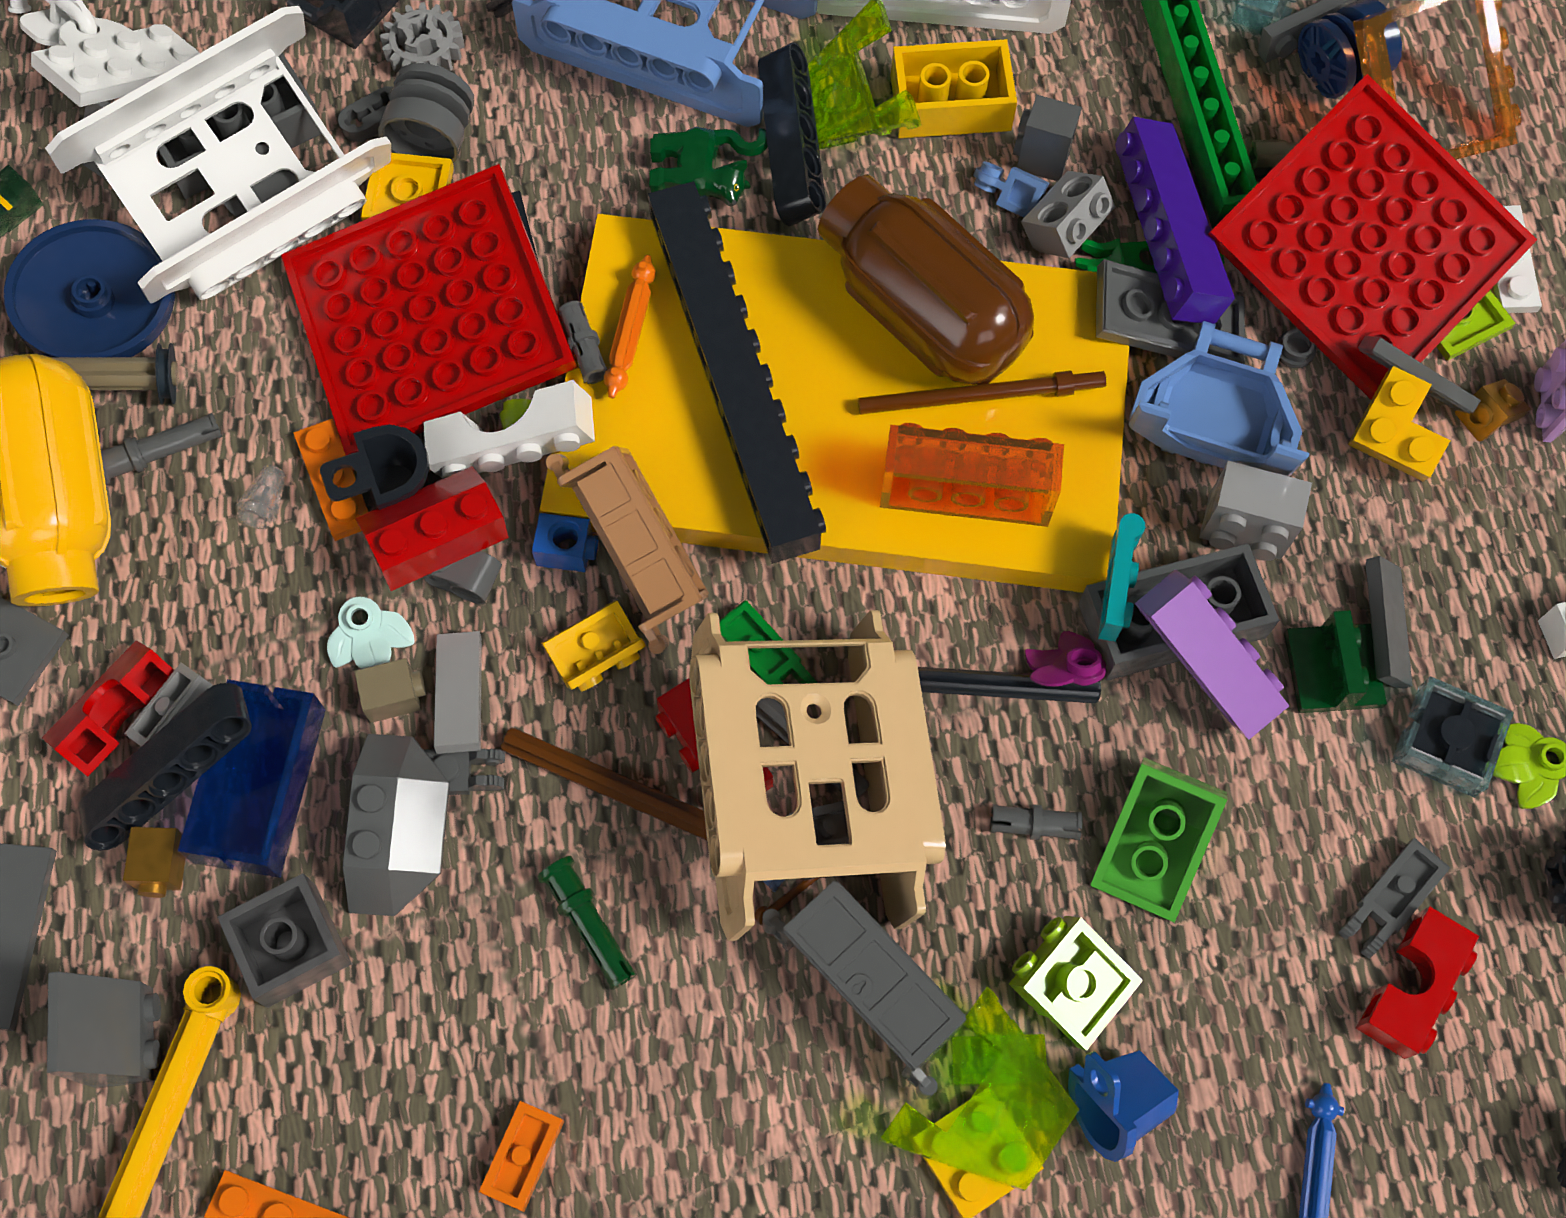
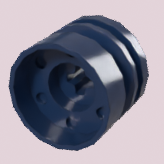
(1330, 48)

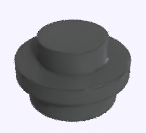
(1297, 349)

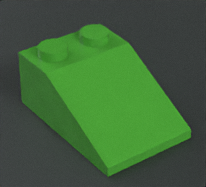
(1159, 839)

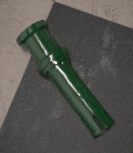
(577, 905)

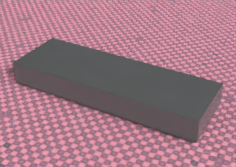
(1441, 388)
(1388, 623)

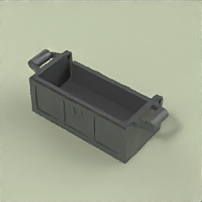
(873, 978)

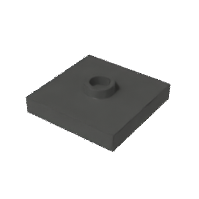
(25, 649)

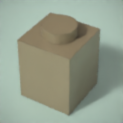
(389, 690)

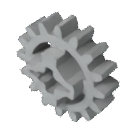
(422, 38)

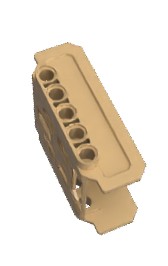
(756, 844)

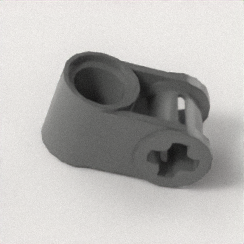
(468, 578)

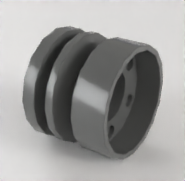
(427, 112)

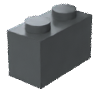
(1046, 137)

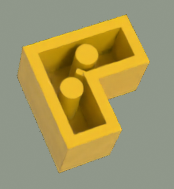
(1388, 428)

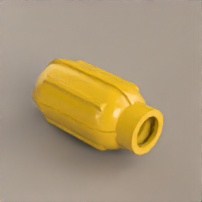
(50, 483)

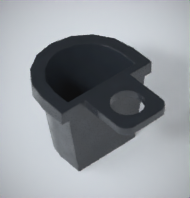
(388, 463)

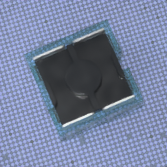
(1453, 737)

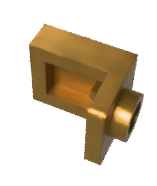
(1499, 405)

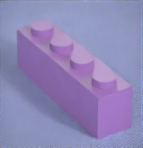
(1212, 653)

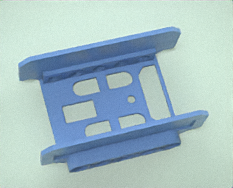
(653, 53)

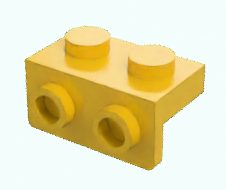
(594, 646)

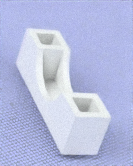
(554, 422)

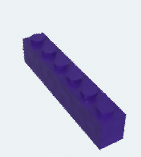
(1173, 222)

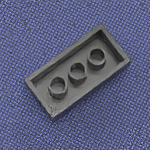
(280, 105)
(1234, 586)

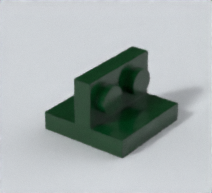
(1334, 666)

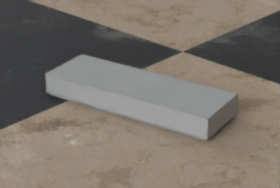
(458, 692)

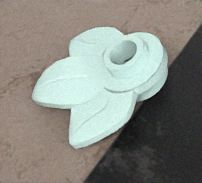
(370, 642)

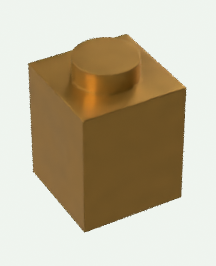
(154, 861)

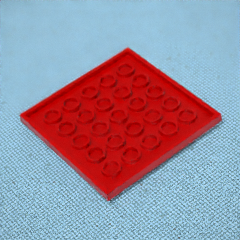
(1371, 235)
(428, 309)

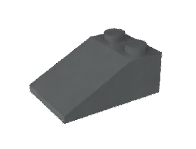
(101, 1030)

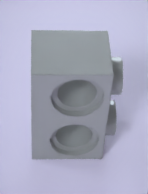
(1068, 214)

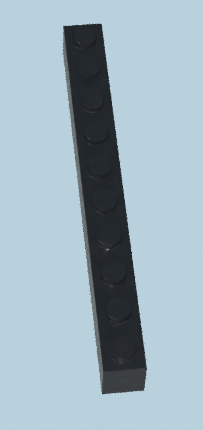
(735, 374)

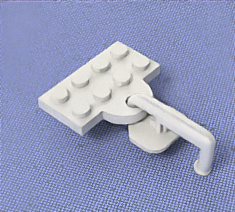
(95, 56)

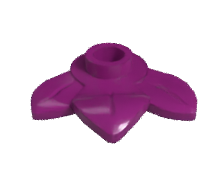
(1072, 662)

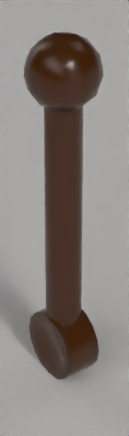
(786, 898)

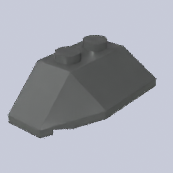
(393, 825)

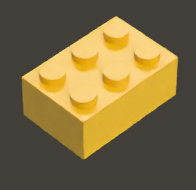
(956, 87)

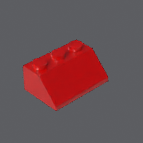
(433, 528)

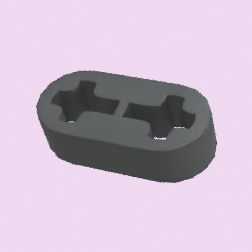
(365, 110)

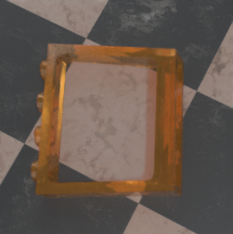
(1376, 63)

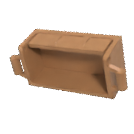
(634, 536)

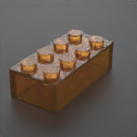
(971, 474)

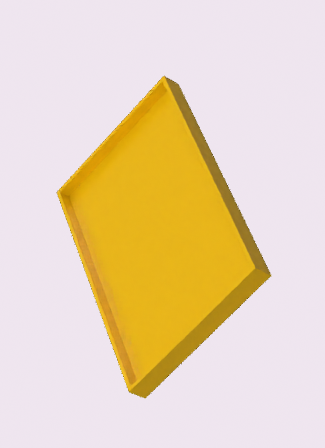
(823, 359)

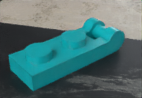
(1121, 575)

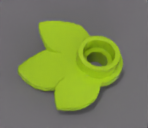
(1526, 764)

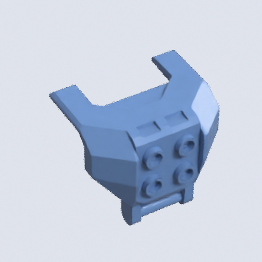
(1221, 407)

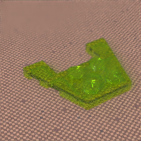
(841, 89)
(1008, 1119)

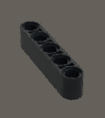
(791, 135)
(164, 766)

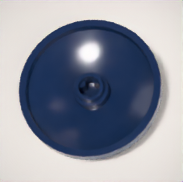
(80, 292)

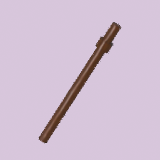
(1061, 383)

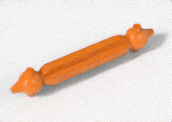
(629, 326)

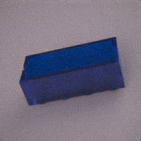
(253, 794)

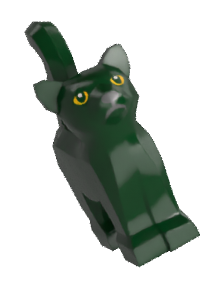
(696, 161)

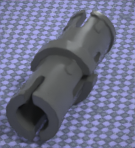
(583, 342)
(1036, 822)

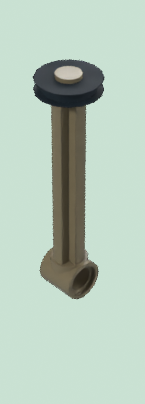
(130, 373)

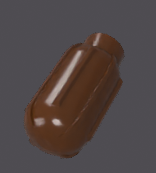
(928, 281)

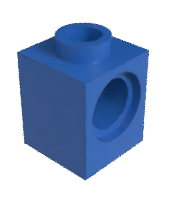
(554, 529)

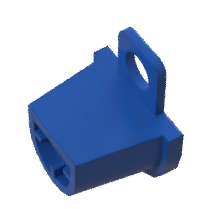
(1120, 1101)

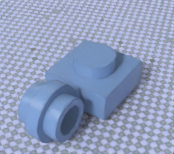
(1019, 191)

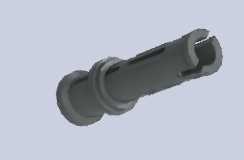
(135, 453)

